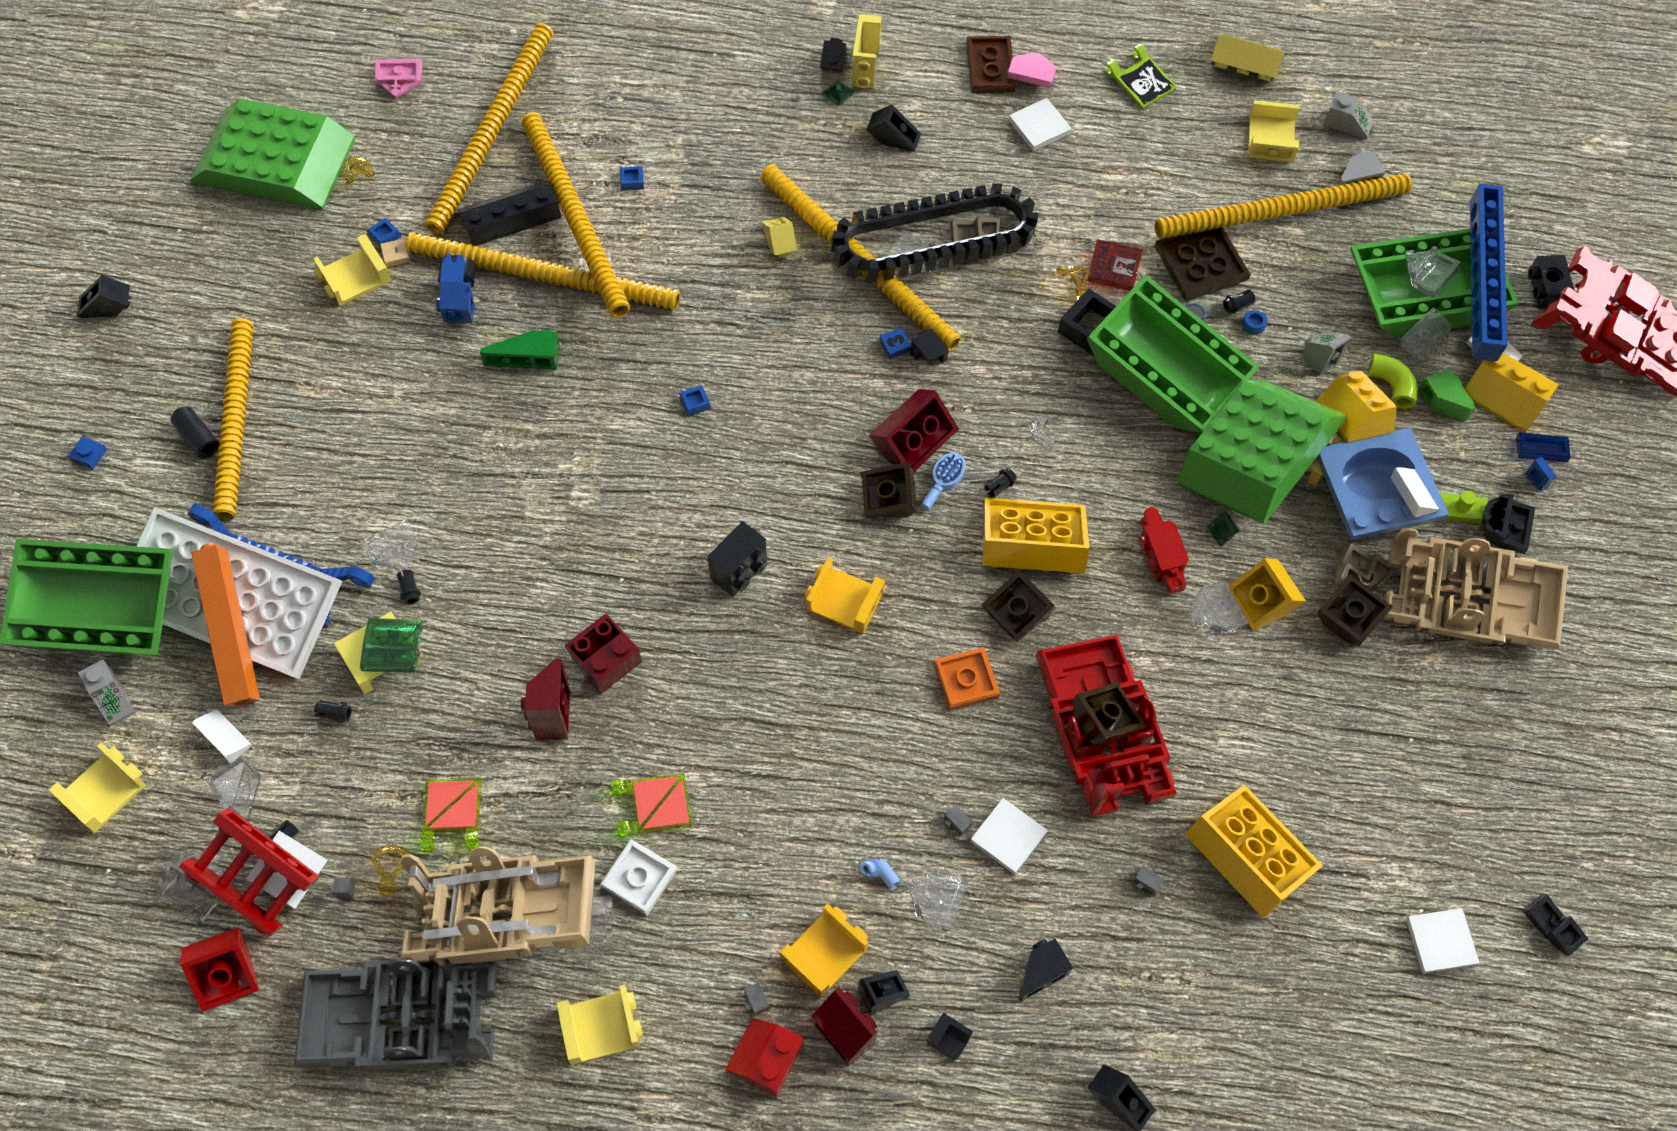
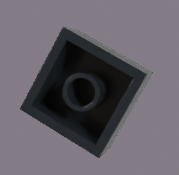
(738, 559)

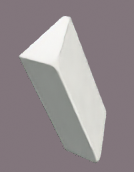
(1413, 492)
(222, 735)

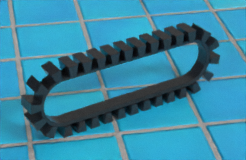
(927, 211)

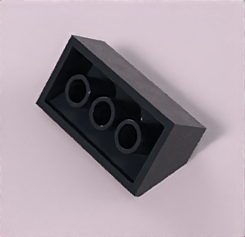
(510, 213)

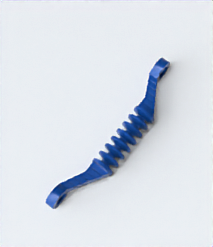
(355, 574)

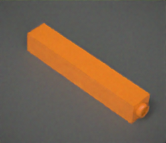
(225, 625)

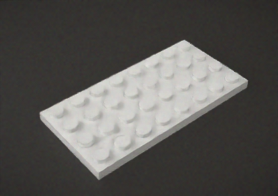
(278, 598)

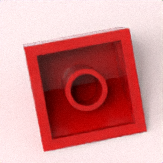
(219, 969)
(765, 1055)

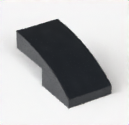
(1557, 928)

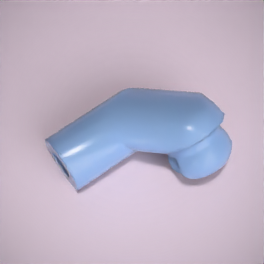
(879, 869)

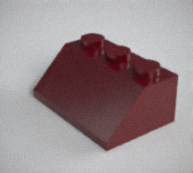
(915, 429)
(548, 703)

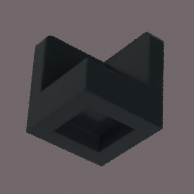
(929, 347)
(949, 1037)

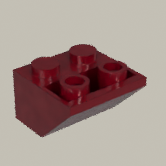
(603, 653)
(845, 1026)

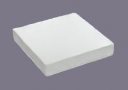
(1040, 124)
(1008, 836)
(638, 877)
(277, 881)
(1442, 941)

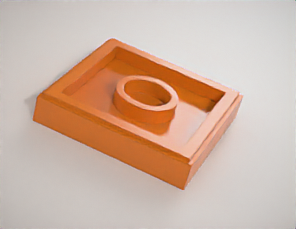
(966, 678)

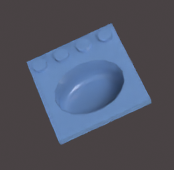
(1363, 487)

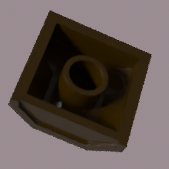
(889, 491)
(1018, 606)
(1353, 611)
(1106, 714)

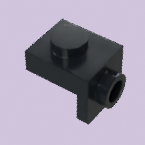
(833, 54)

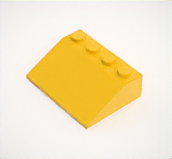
(1035, 535)
(1253, 850)

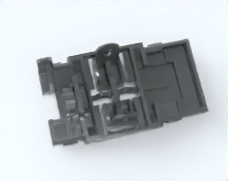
(344, 1015)

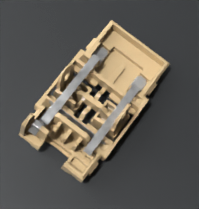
(546, 901)

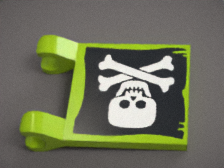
(1142, 81)

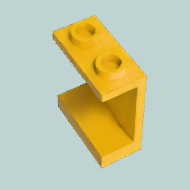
(843, 597)
(825, 950)

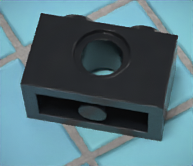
(1549, 278)

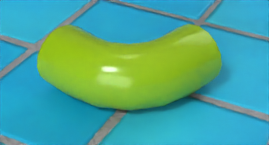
(1398, 376)

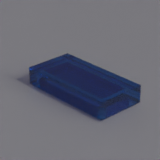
(1546, 446)

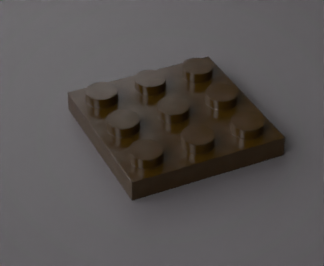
(1202, 262)

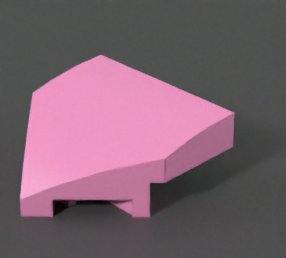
(1032, 69)
(398, 75)

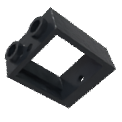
(1069, 322)

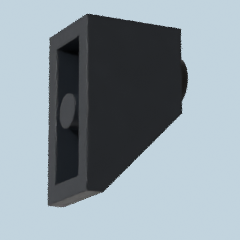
(893, 129)
(104, 298)
(1043, 968)
(1121, 1097)

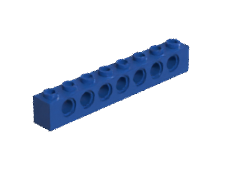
(1488, 273)

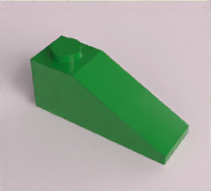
(526, 350)

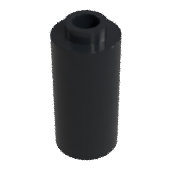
(195, 432)

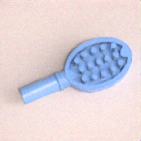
(946, 476)

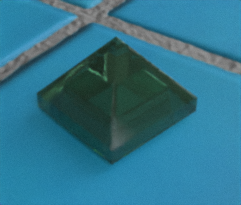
(838, 92)
(1223, 528)

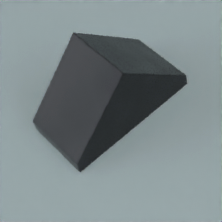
(882, 991)

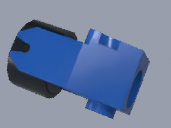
(456, 286)

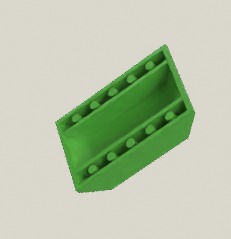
(275, 153)
(1390, 289)
(1169, 357)
(1258, 448)
(86, 598)

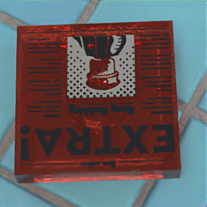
(1114, 265)

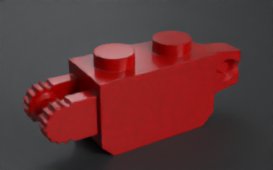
(1164, 550)

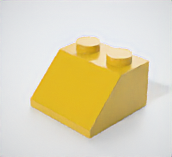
(1266, 593)

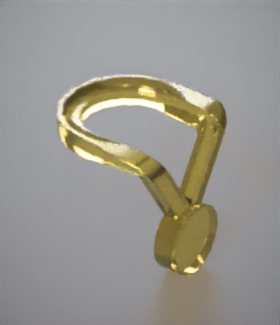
(356, 167)
(1081, 286)
(388, 884)

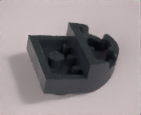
(1508, 523)

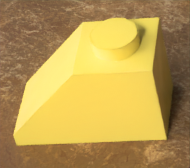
(780, 236)

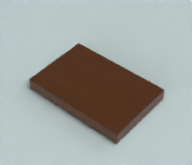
(989, 64)

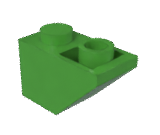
(1446, 395)

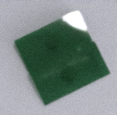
(391, 645)

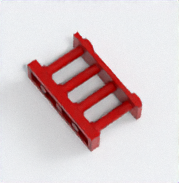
(275, 860)

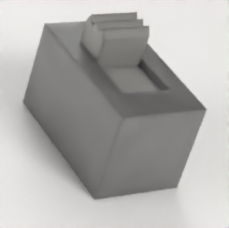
(957, 820)
(1148, 880)
(343, 888)
(756, 999)

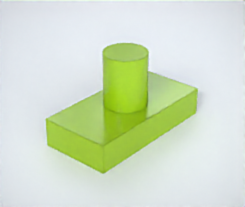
(1464, 507)

